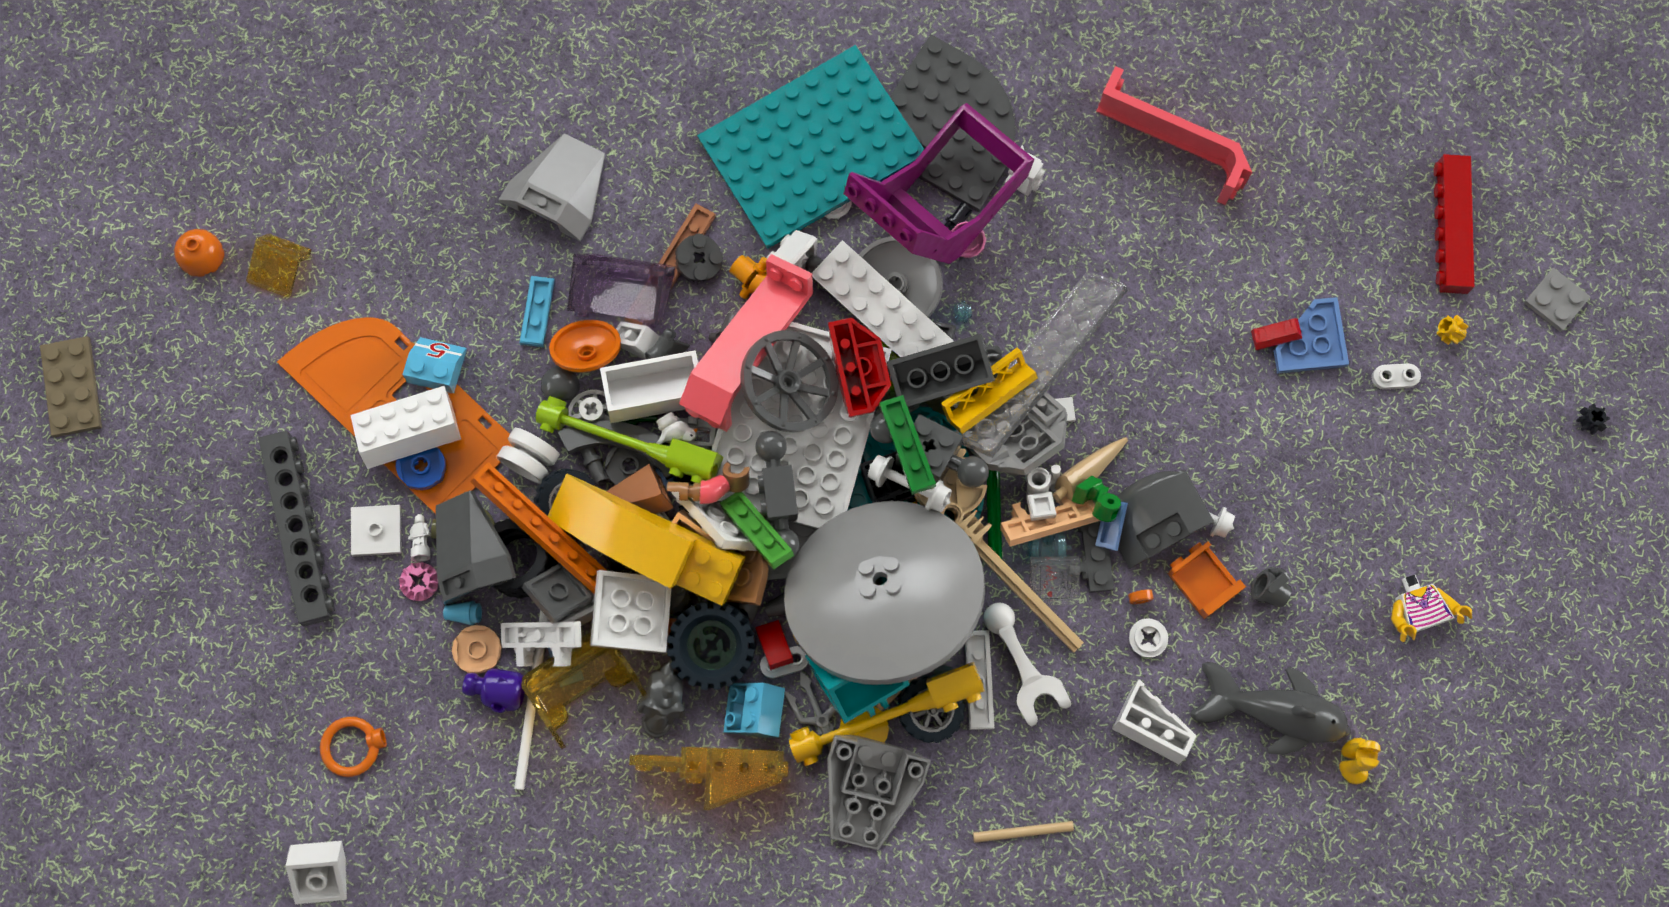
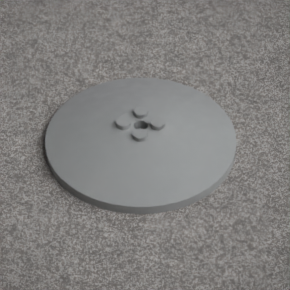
(890, 628)

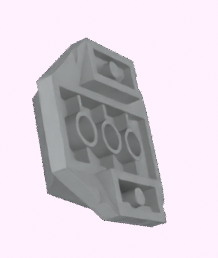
(1033, 441)

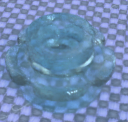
(962, 311)

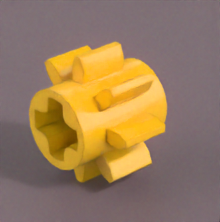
(1452, 329)

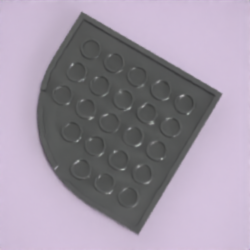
(929, 96)

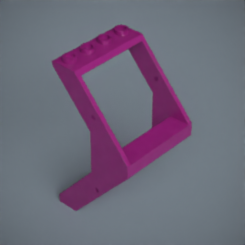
(909, 221)

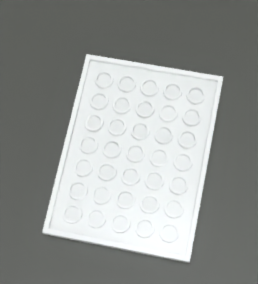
(821, 458)

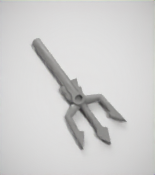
(822, 720)

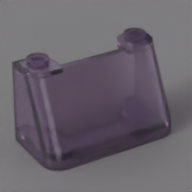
(619, 287)

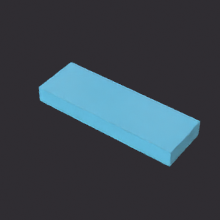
(537, 311)

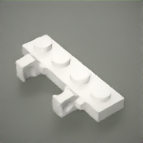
(531, 635)

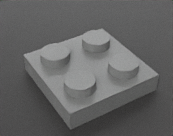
(1557, 299)

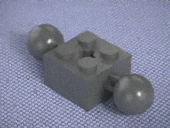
(945, 447)
(777, 487)

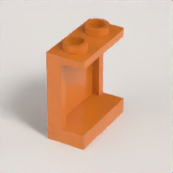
(1204, 580)

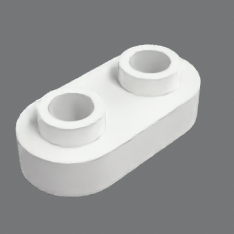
(1397, 376)
(787, 669)

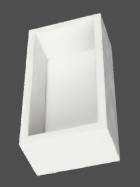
(647, 386)
(405, 427)

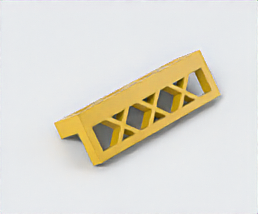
(989, 395)

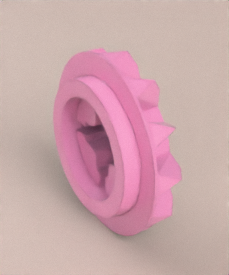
(419, 592)

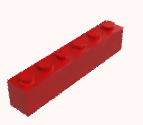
(1454, 224)

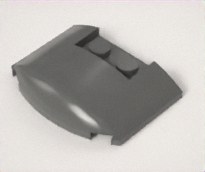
(1160, 514)

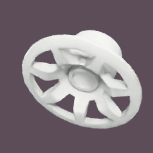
(590, 408)

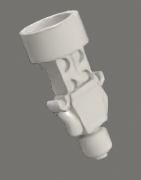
(418, 534)

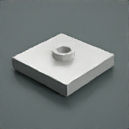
(376, 530)

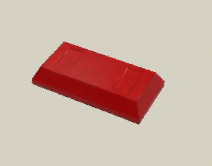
(1276, 334)

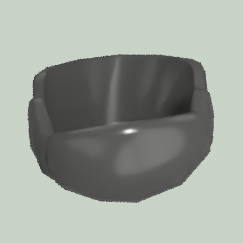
(560, 384)

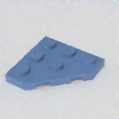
(1322, 340)

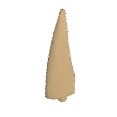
(1089, 466)

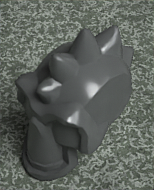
(662, 701)

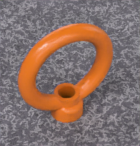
(374, 738)

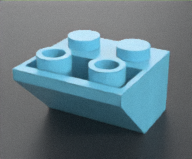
(754, 710)

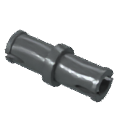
(593, 464)

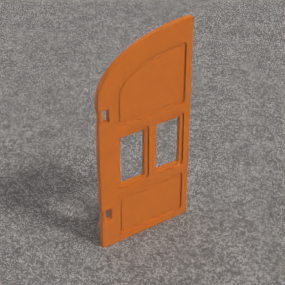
(361, 367)

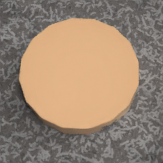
(478, 656)

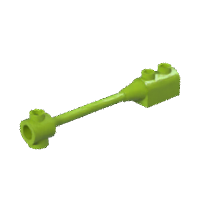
(679, 456)

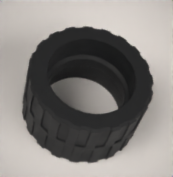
(508, 532)

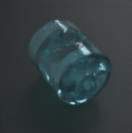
(1048, 546)

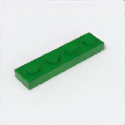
(907, 444)

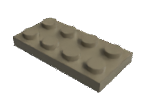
(70, 386)

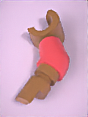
(713, 489)

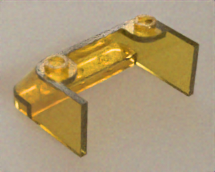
(555, 687)

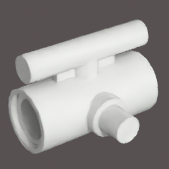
(1041, 481)

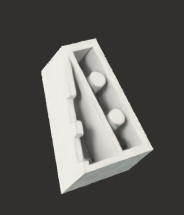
(1153, 726)

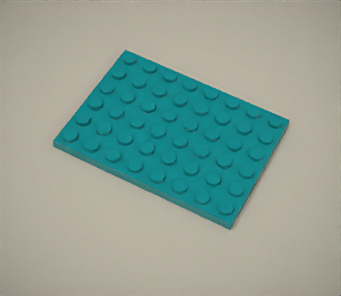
(798, 145)

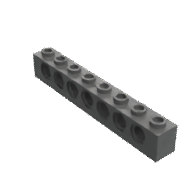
(273, 447)

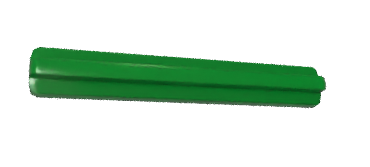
(994, 512)

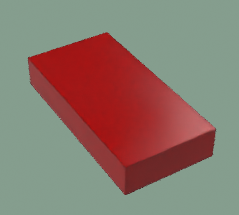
(774, 645)

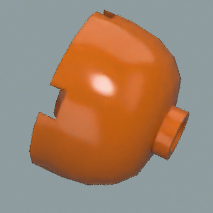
(198, 252)

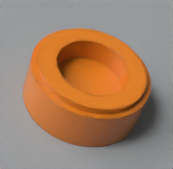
(1140, 597)

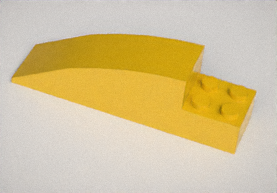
(645, 541)

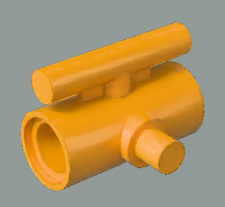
(749, 273)

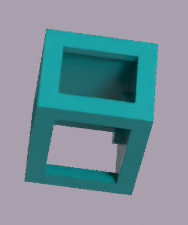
(853, 698)

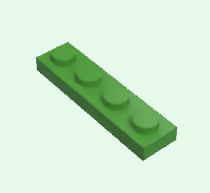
(757, 529)

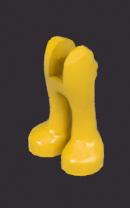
(1365, 759)

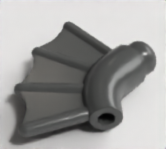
(666, 345)

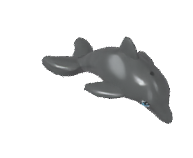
(1295, 713)

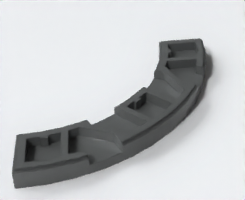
(576, 440)

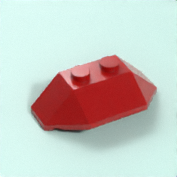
(859, 366)

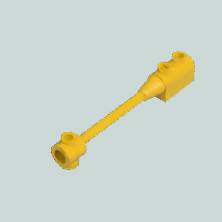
(942, 692)

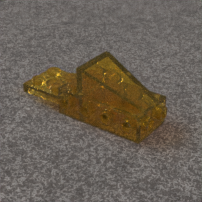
(722, 782)

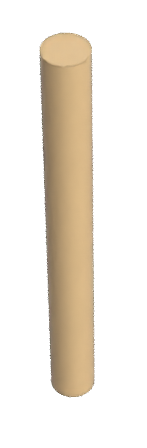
(1023, 831)

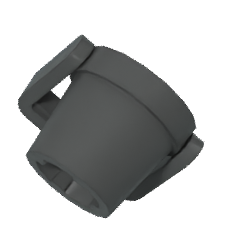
(1271, 587)

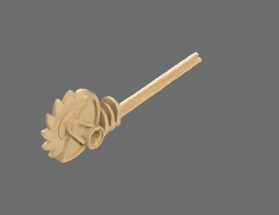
(962, 502)

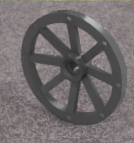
(792, 379)

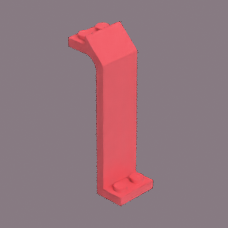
(1177, 133)
(769, 309)

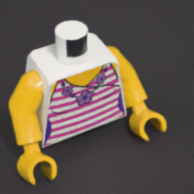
(1424, 608)

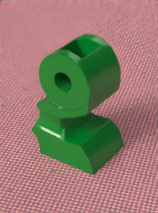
(1106, 504)

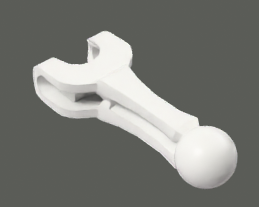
(1000, 620)

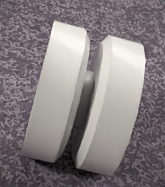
(528, 455)

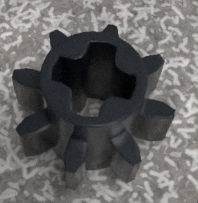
(1587, 422)

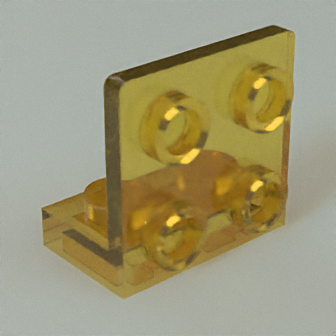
(276, 264)

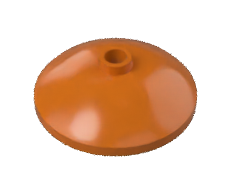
(585, 346)

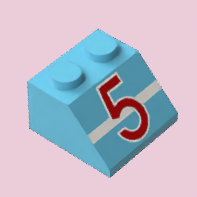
(434, 364)

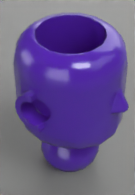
(498, 689)

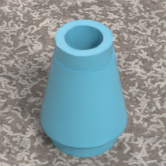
(464, 613)

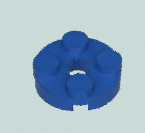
(425, 479)

